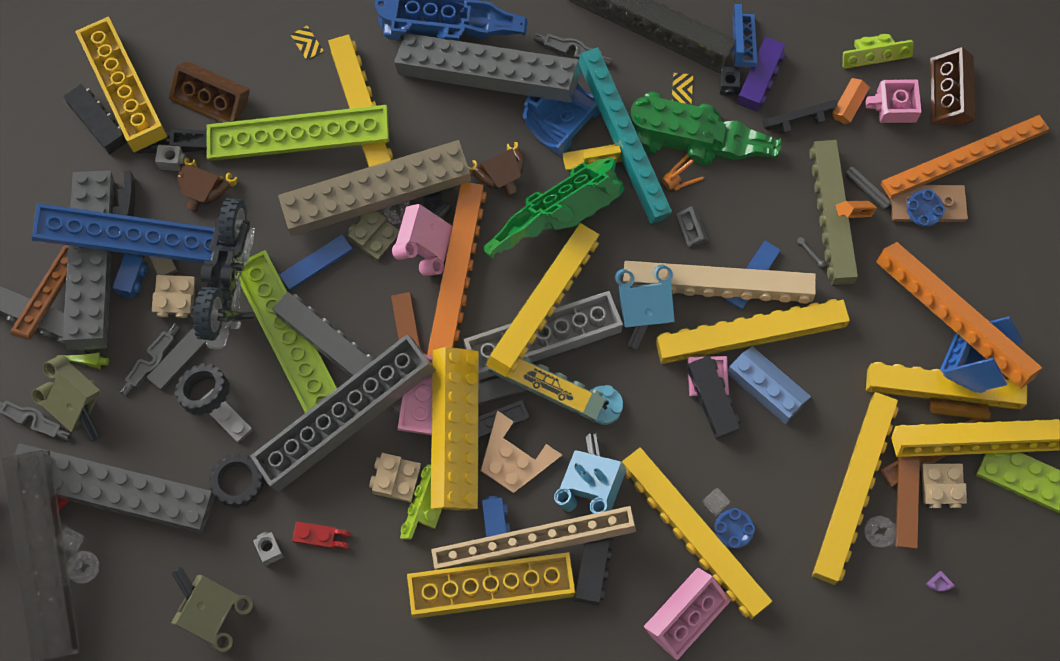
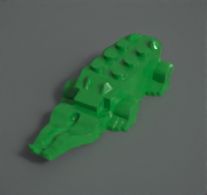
(696, 130)
(561, 206)

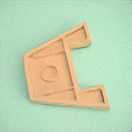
(508, 463)

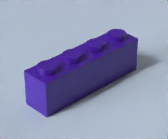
(760, 77)

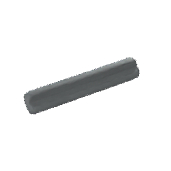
(868, 187)

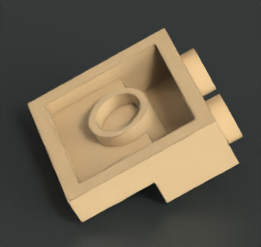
(174, 296)
(395, 477)
(943, 485)

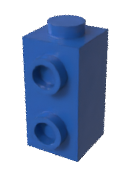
(130, 276)
(494, 514)

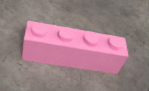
(687, 613)

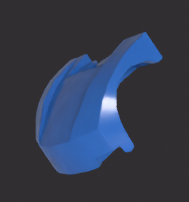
(559, 121)

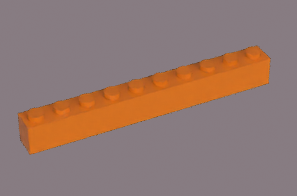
(457, 267)
(958, 314)

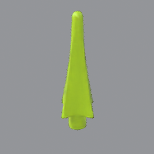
(92, 360)

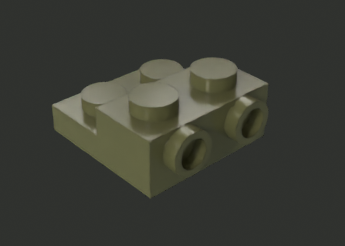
(373, 235)

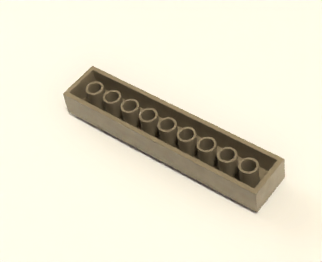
(374, 188)

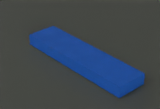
(761, 261)
(315, 262)

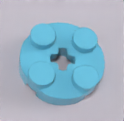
(614, 406)

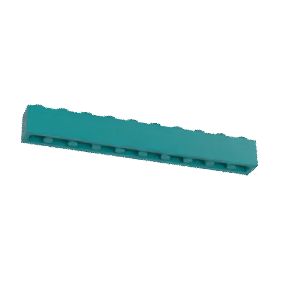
(624, 135)

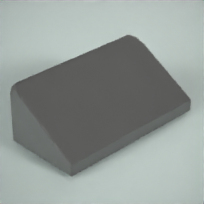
(692, 227)

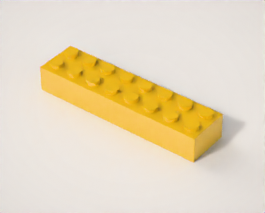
(121, 84)
(454, 429)
(490, 585)

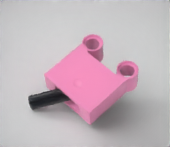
(424, 235)

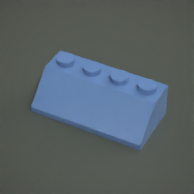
(768, 384)

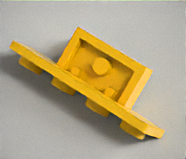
(587, 156)

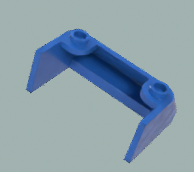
(971, 369)

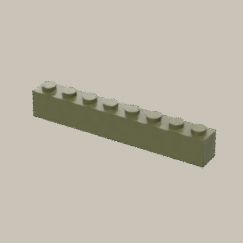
(836, 228)

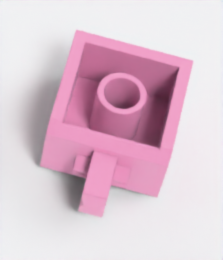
(896, 101)

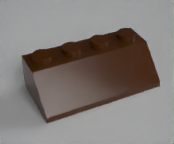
(952, 88)
(208, 92)

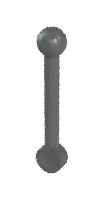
(800, 241)

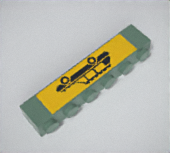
(556, 388)

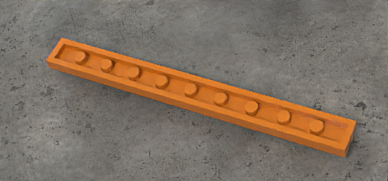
(964, 156)

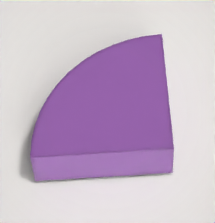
(940, 583)

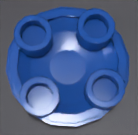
(925, 207)
(734, 528)

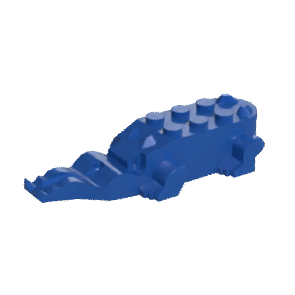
(446, 19)

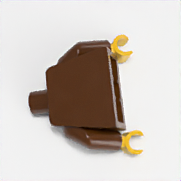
(501, 169)
(201, 184)

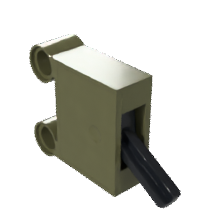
(69, 396)
(206, 608)

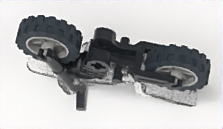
(216, 302)

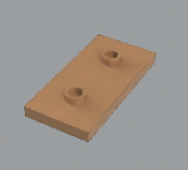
(951, 195)

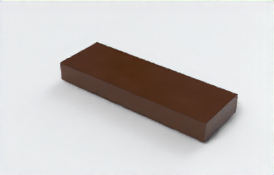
(959, 408)

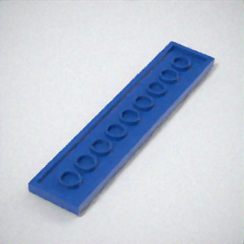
(122, 233)

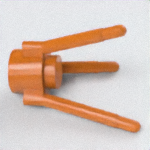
(672, 178)

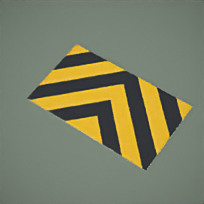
(306, 42)
(682, 88)

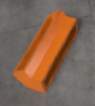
(850, 101)
(855, 209)

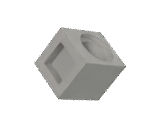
(164, 153)
(269, 556)

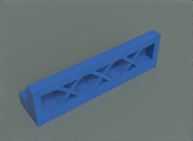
(738, 29)

